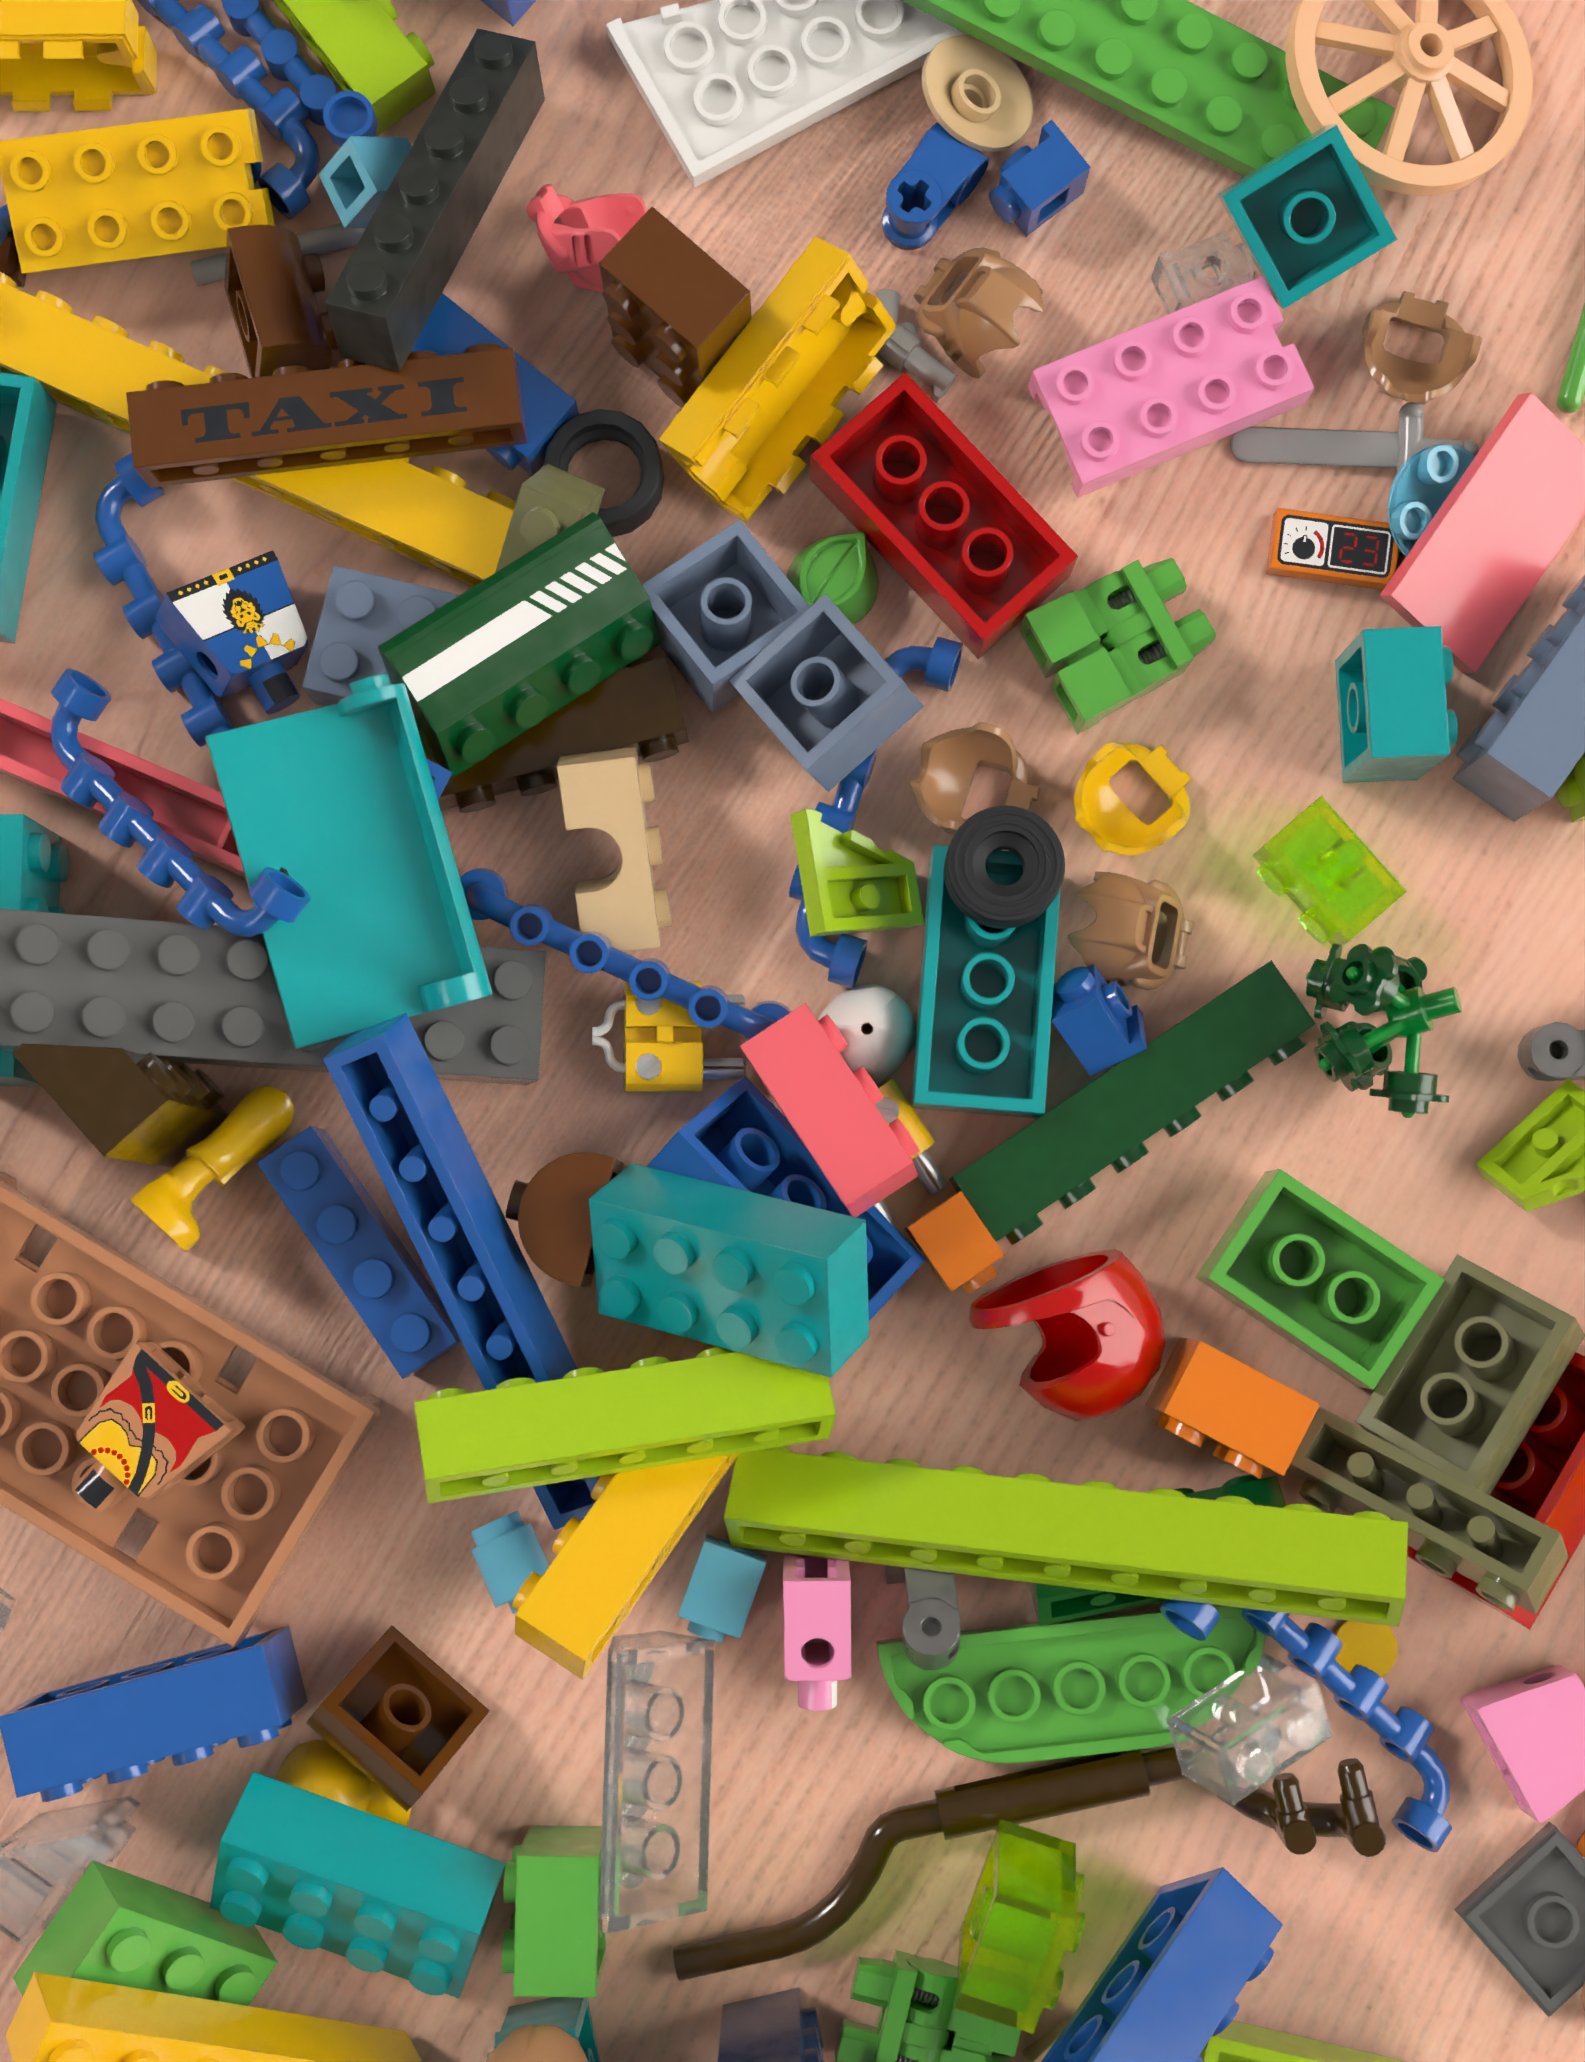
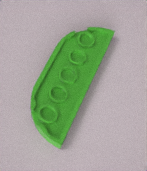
(1068, 1684)

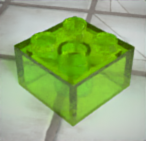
(1019, 1927)

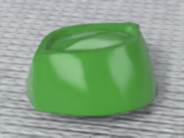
(841, 570)

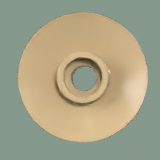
(977, 93)

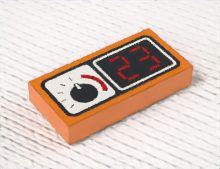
(1331, 549)

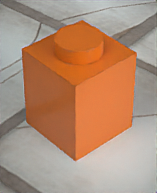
(956, 1244)

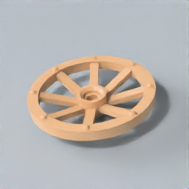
(1416, 63)

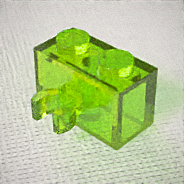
(1327, 874)

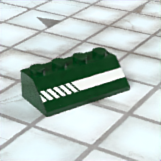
(522, 644)

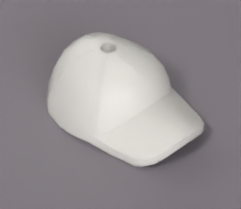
(892, 1026)

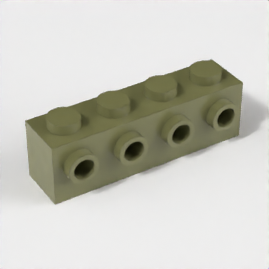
(1446, 1518)

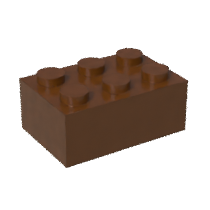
(671, 305)

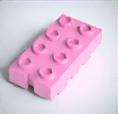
(1171, 385)

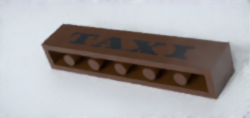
(326, 416)

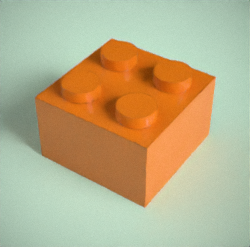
(1231, 1404)

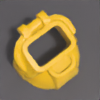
(1109, 819)

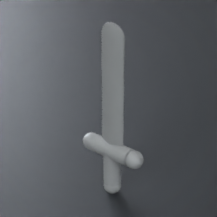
(1340, 446)

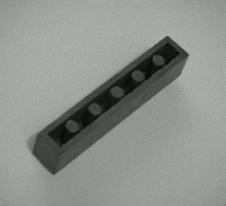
(436, 201)

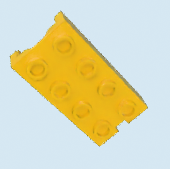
(74, 50)
(132, 189)
(781, 382)

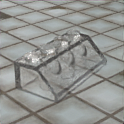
(656, 1779)

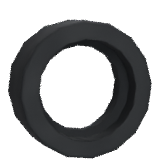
(618, 427)

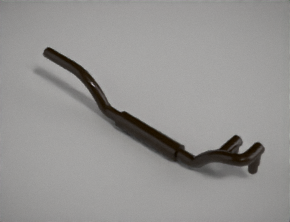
(1028, 1798)

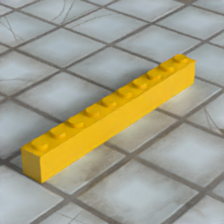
(384, 501)

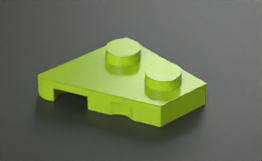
(851, 881)
(1543, 1153)

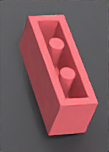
(833, 1108)

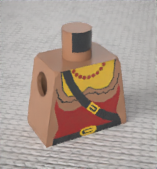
(150, 1428)

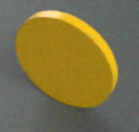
(1367, 1645)

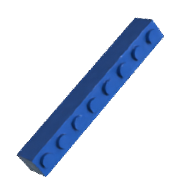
(453, 1221)

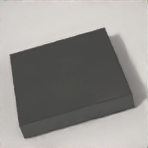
(1535, 1917)

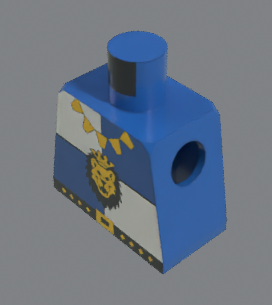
(239, 630)

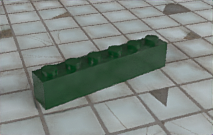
(1133, 1102)

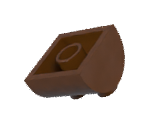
(275, 300)
(556, 1214)
(398, 1717)

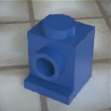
(1039, 181)
(1096, 1019)

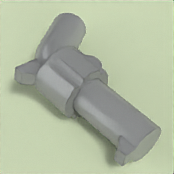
(904, 350)

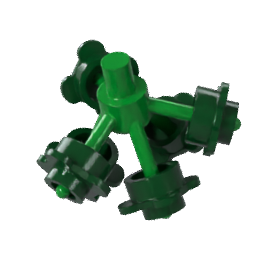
(1360, 1051)

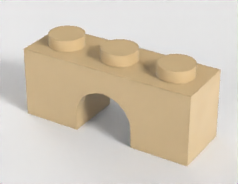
(609, 794)

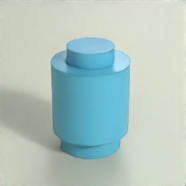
(507, 1556)

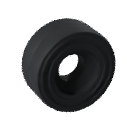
(1010, 830)

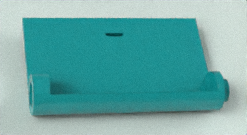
(358, 824)

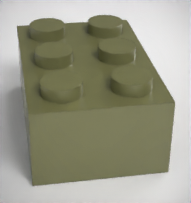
(1472, 1375)

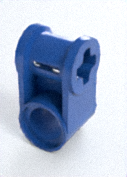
(930, 188)

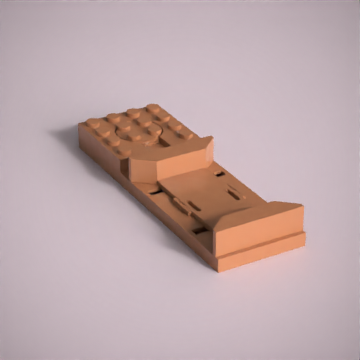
(233, 1518)

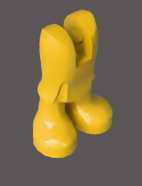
(238, 1141)

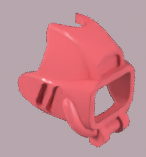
(587, 232)

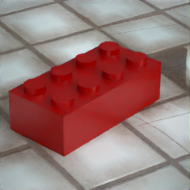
(941, 515)

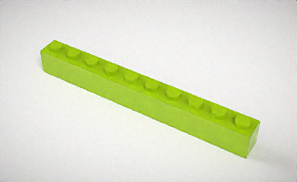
(1071, 1534)

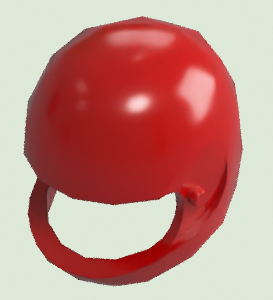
(1095, 1327)

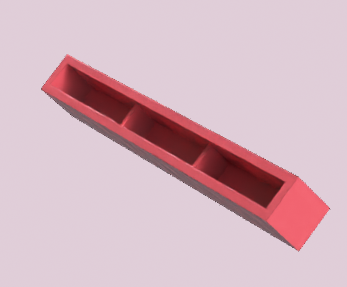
(179, 804)

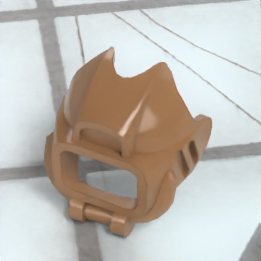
(980, 310)
(1412, 379)
(950, 765)
(1126, 927)

